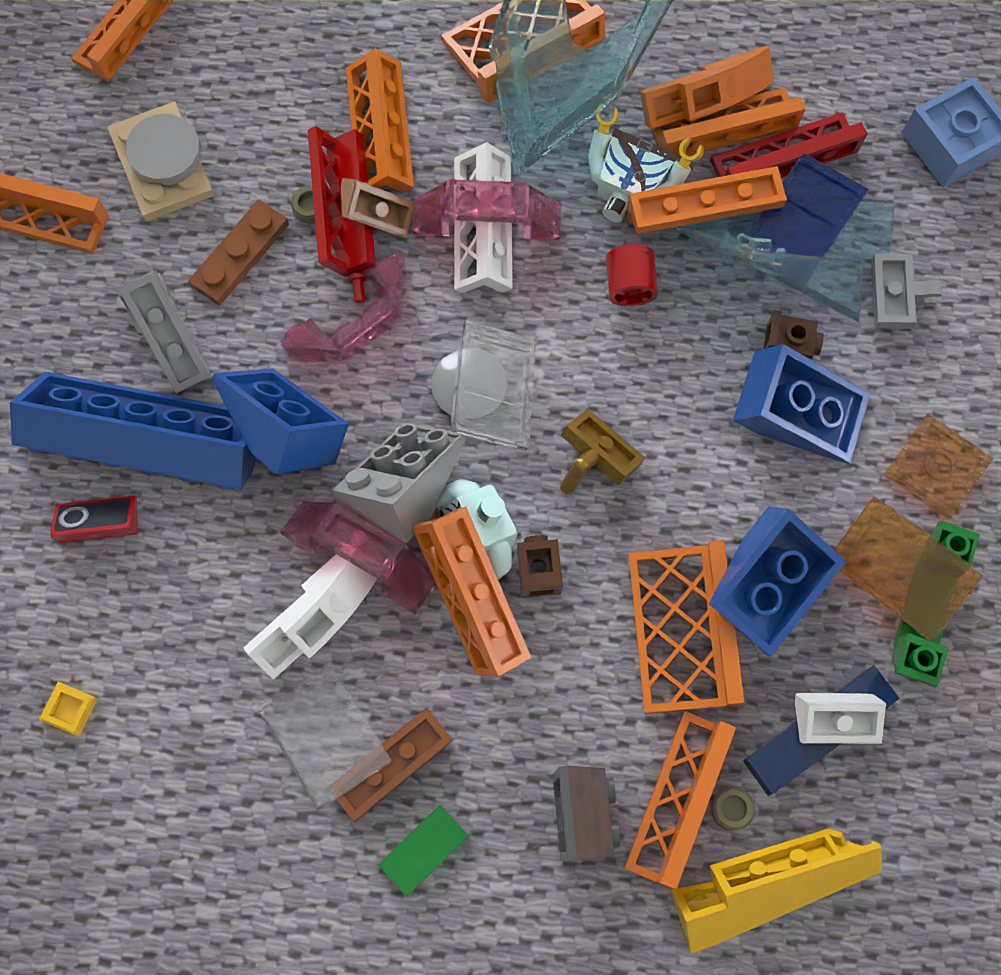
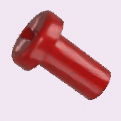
(358, 280)

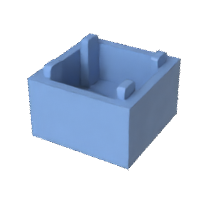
(956, 131)

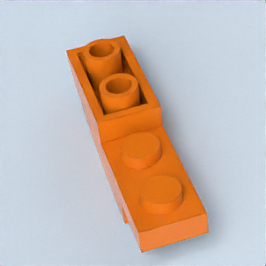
(709, 90)

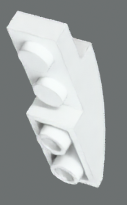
(313, 618)

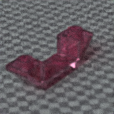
(487, 203)
(310, 344)
(365, 546)

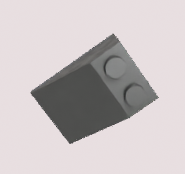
(584, 814)

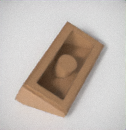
(376, 207)

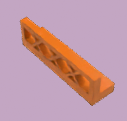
(127, 26)
(385, 116)
(735, 127)
(706, 200)
(51, 201)
(472, 593)
(695, 804)

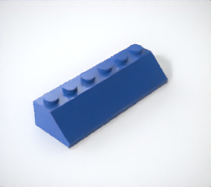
(131, 430)

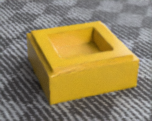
(68, 709)

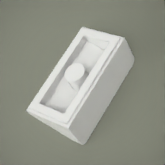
(840, 718)

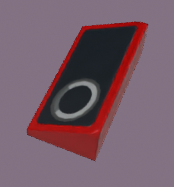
(95, 519)

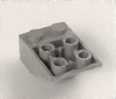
(401, 479)

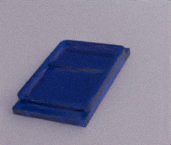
(815, 209)

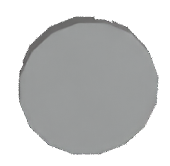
(163, 149)

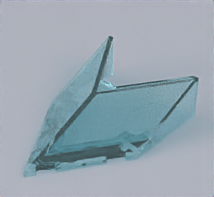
(554, 85)
(827, 280)

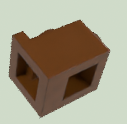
(783, 329)
(539, 549)

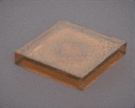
(938, 466)

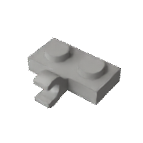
(897, 291)

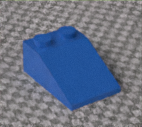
(801, 403)
(281, 420)
(774, 578)

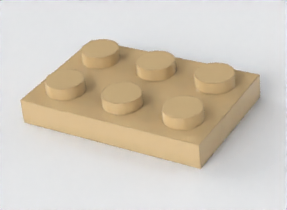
(156, 198)

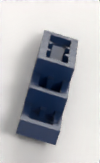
(787, 757)

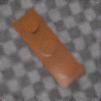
(238, 252)
(409, 751)

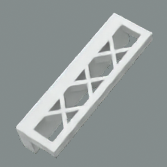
(493, 239)

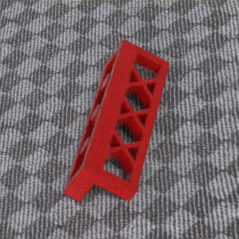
(820, 147)
(349, 238)

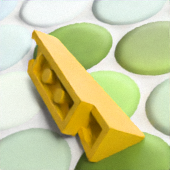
(771, 884)

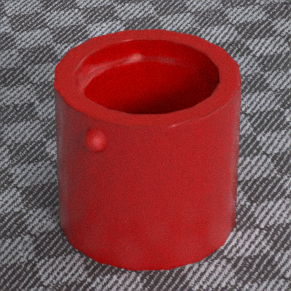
(631, 275)

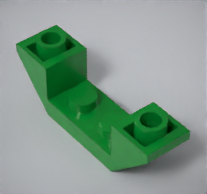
(913, 653)

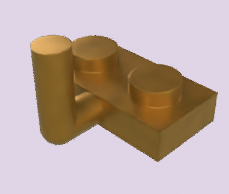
(599, 447)

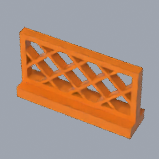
(586, 31)
(721, 633)

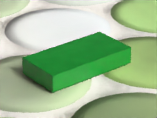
(423, 850)

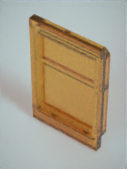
(906, 568)

